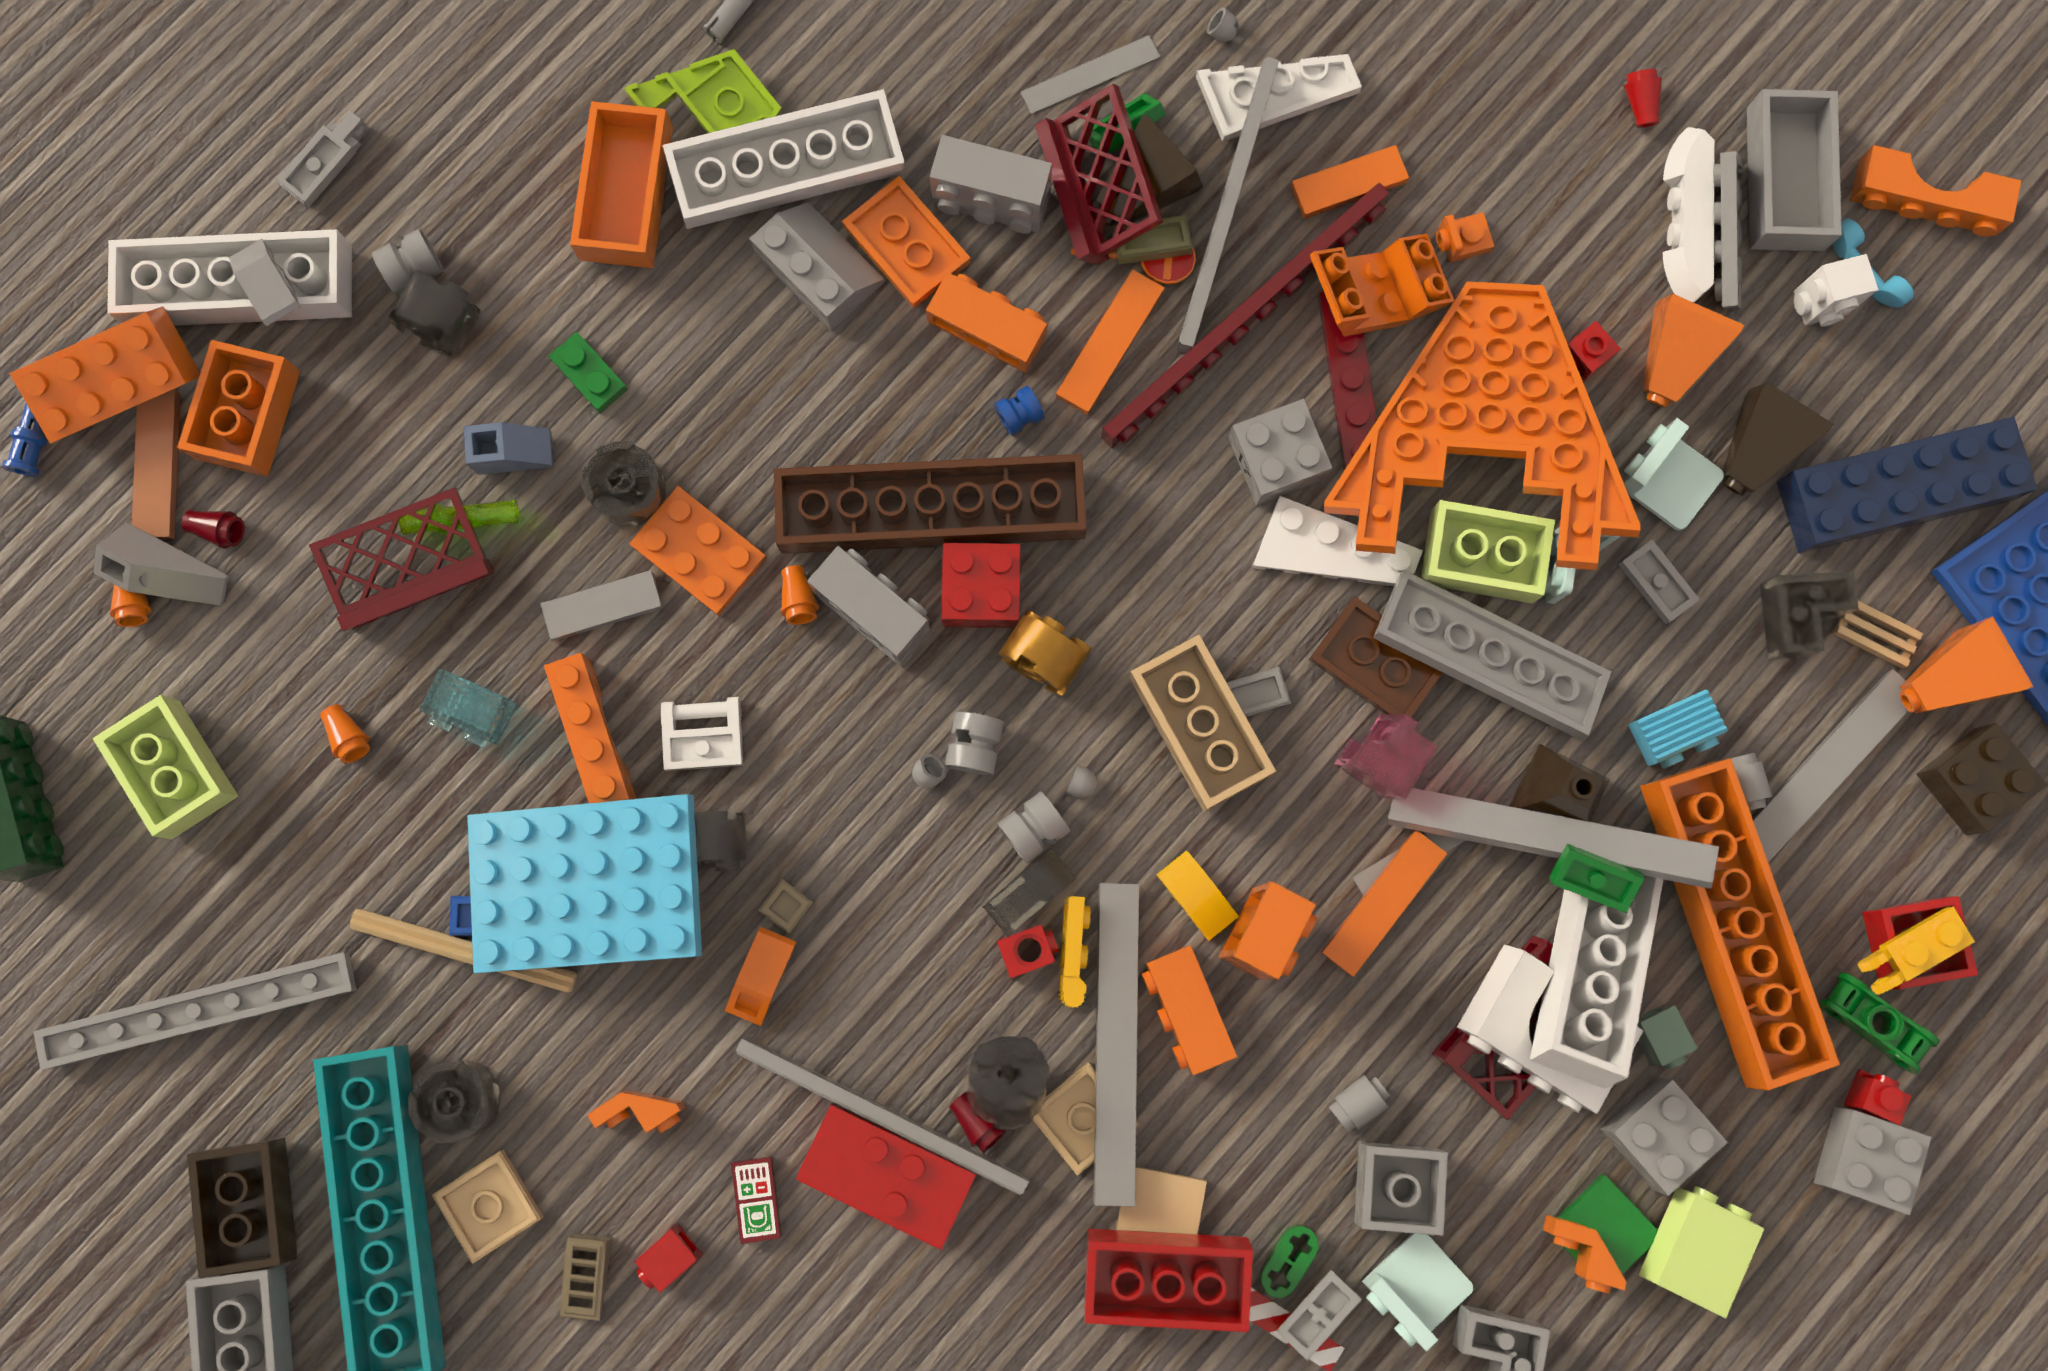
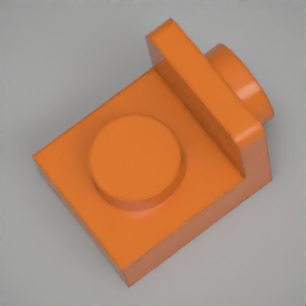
(1464, 237)

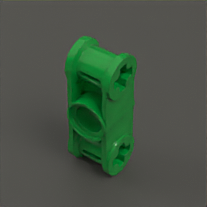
(1900, 1039)

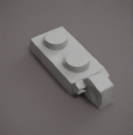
(322, 159)

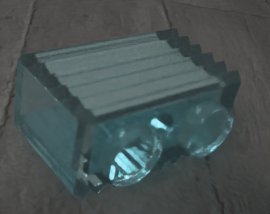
(468, 707)

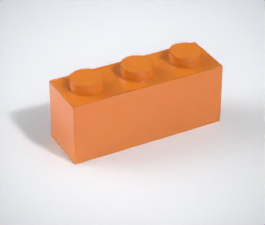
(987, 321)
(1188, 1011)

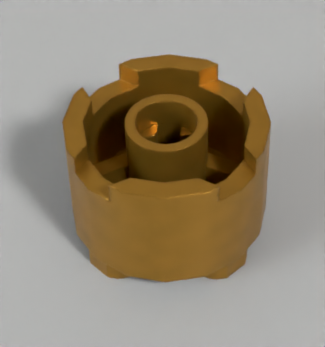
(1044, 653)

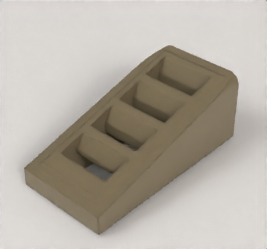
(589, 1243)

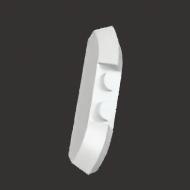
(1691, 200)

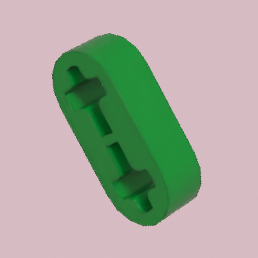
(1296, 1267)

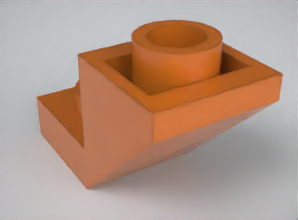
(760, 976)
(649, 1110)
(1593, 1260)

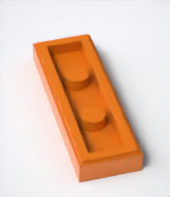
(1348, 181)

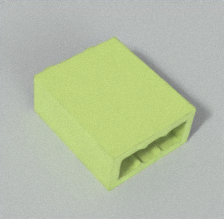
(1702, 1250)

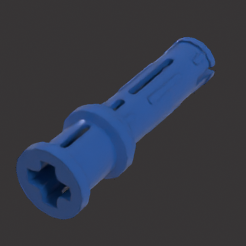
(25, 437)

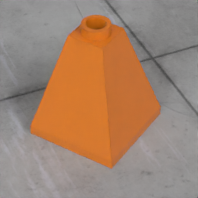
(1683, 346)
(1965, 669)

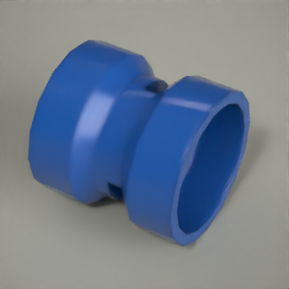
(1019, 410)

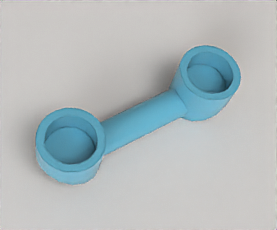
(1892, 293)

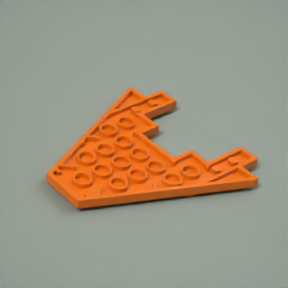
(1493, 387)

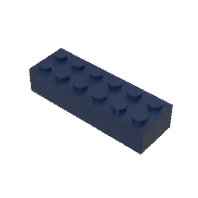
(1906, 484)

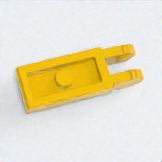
(1918, 949)
(1073, 954)

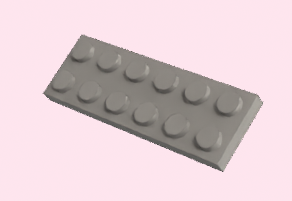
(1493, 655)

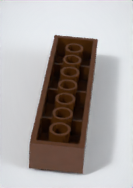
(929, 503)

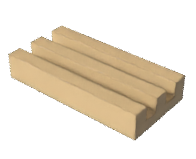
(1907, 647)

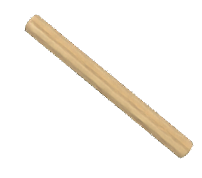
(450, 947)

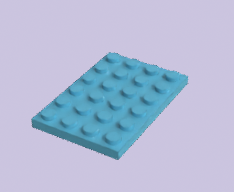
(584, 884)

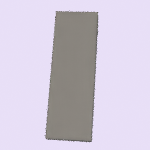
(601, 605)

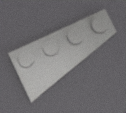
(1729, 287)

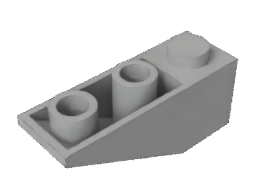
(152, 567)

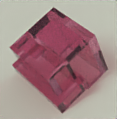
(1388, 757)

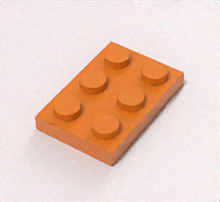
(906, 241)
(698, 550)

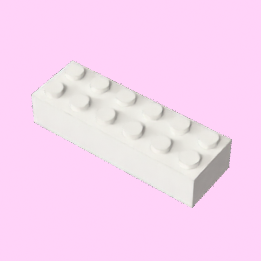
(784, 159)
(198, 284)
(1597, 986)

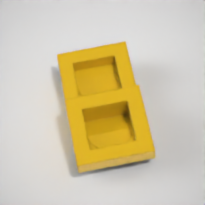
(1197, 895)

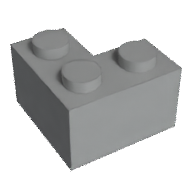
(1504, 1339)

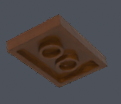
(1371, 668)

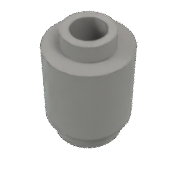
(1752, 780)
(1360, 1103)

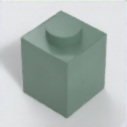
(1665, 1037)

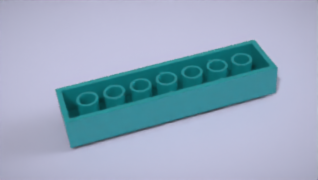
(379, 1212)

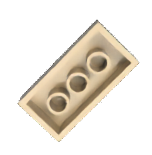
(1201, 723)

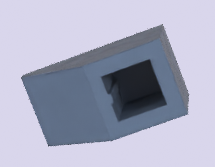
(507, 447)

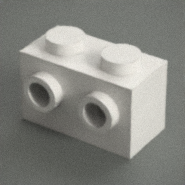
(1835, 291)

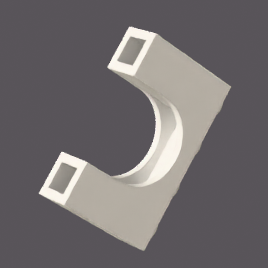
(1501, 1019)

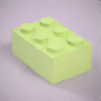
(1488, 551)
(165, 767)

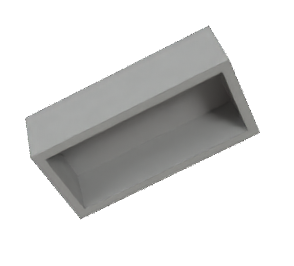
(1793, 170)

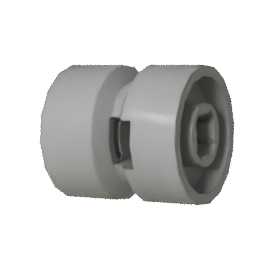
(400, 262)
(974, 743)
(1033, 827)

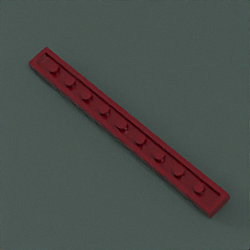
(1235, 326)

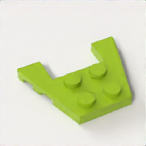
(715, 90)

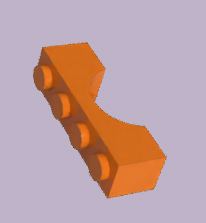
(1890, 182)
(587, 731)

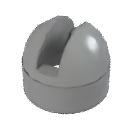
(1223, 25)
(928, 771)
(1082, 783)

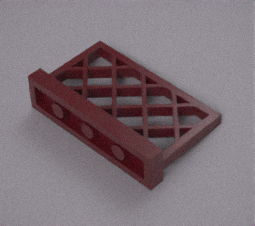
(1076, 194)
(413, 591)
(1455, 1052)

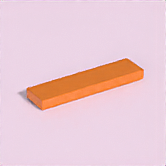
(1110, 342)
(1383, 903)

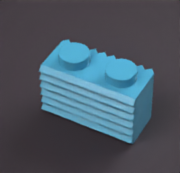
(1677, 729)

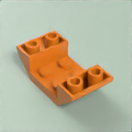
(1383, 286)

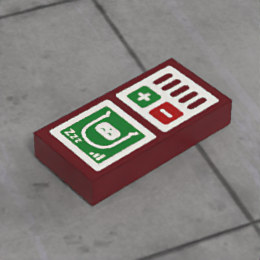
(756, 1200)

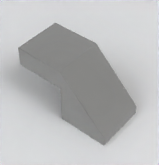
(263, 282)

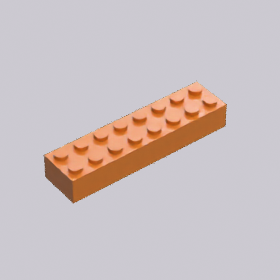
(1743, 930)

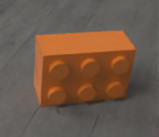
(239, 408)

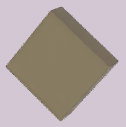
(786, 906)

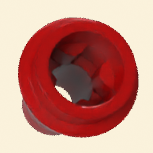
(1644, 94)

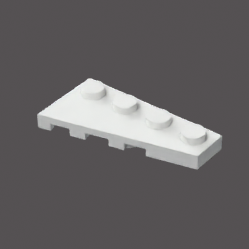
(1293, 92)
(1324, 545)

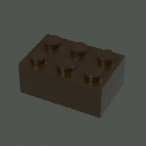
(242, 1207)

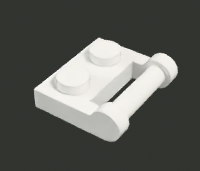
(702, 746)

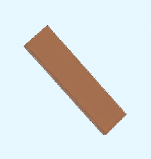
(156, 465)

